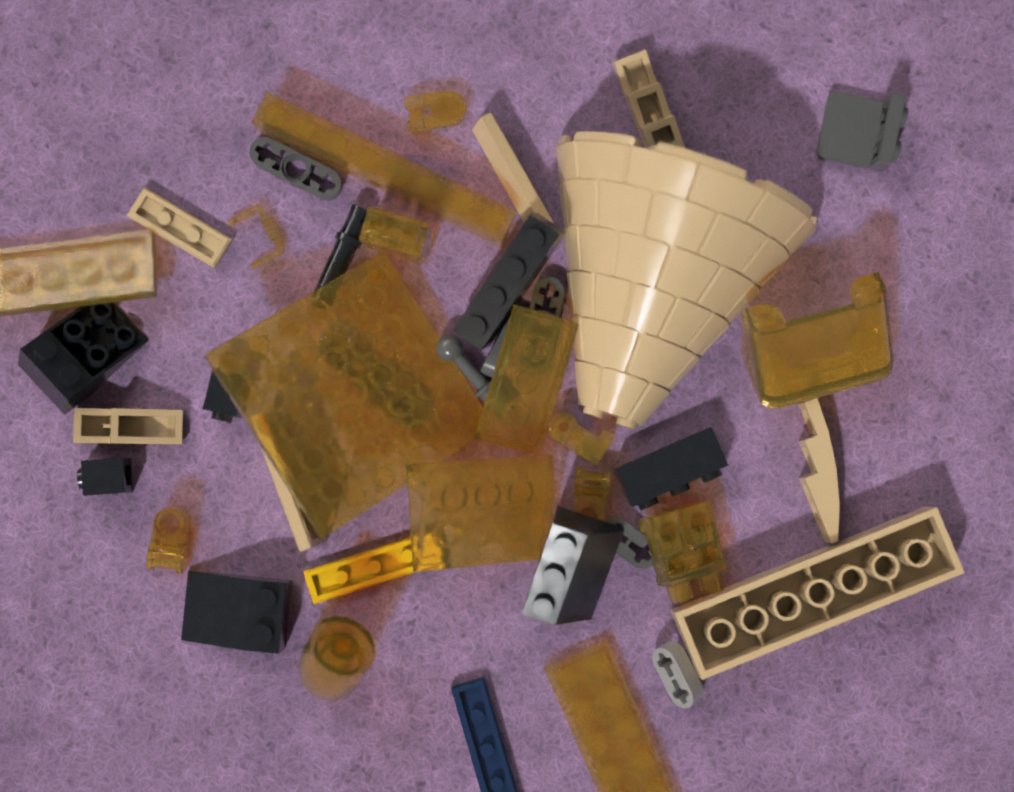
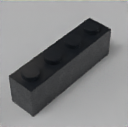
(509, 281)

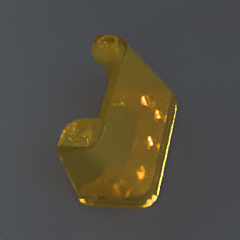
(819, 351)

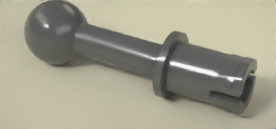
(451, 348)

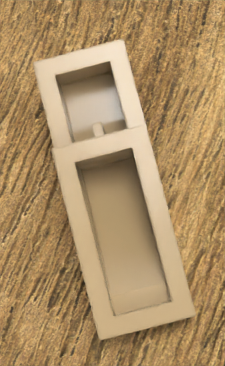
(127, 426)

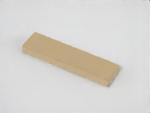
(508, 168)

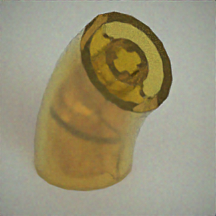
(336, 658)

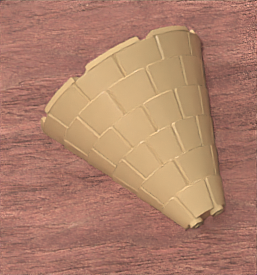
(661, 261)

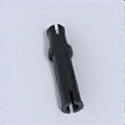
(345, 246)

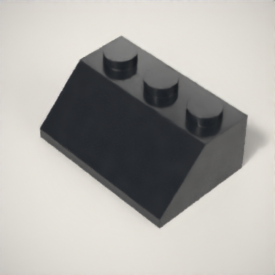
(571, 568)

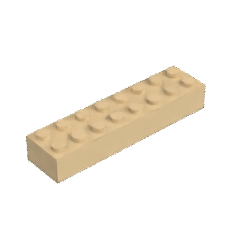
(817, 591)

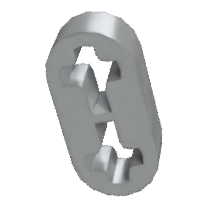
(677, 674)

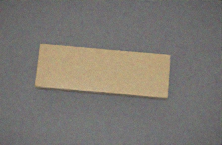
(180, 227)

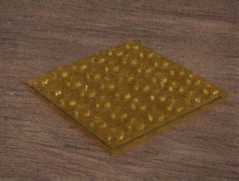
(347, 393)

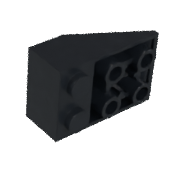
(80, 353)

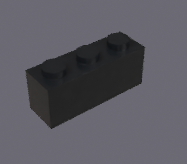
(671, 469)

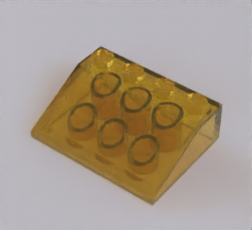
(479, 511)

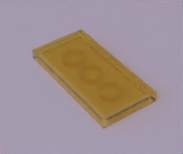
(526, 380)

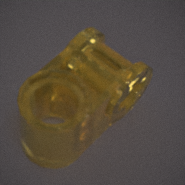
(590, 495)
(168, 542)

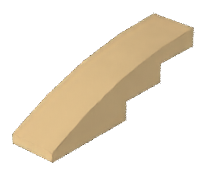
(646, 101)
(822, 482)

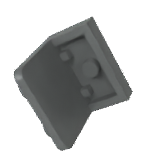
(862, 130)

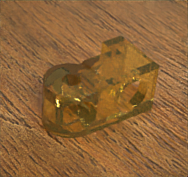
(566, 431)

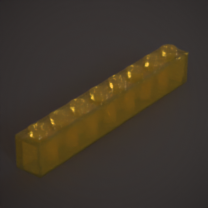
(384, 170)

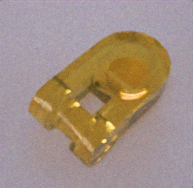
(447, 111)

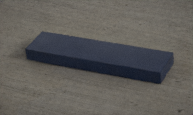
(483, 736)

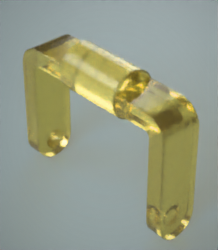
(271, 229)

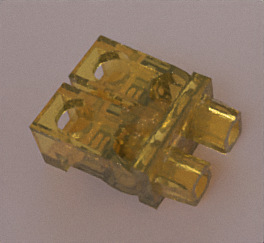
(397, 233)
(684, 549)

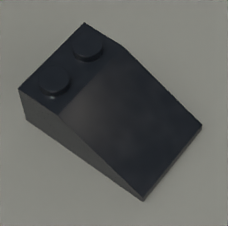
(236, 611)

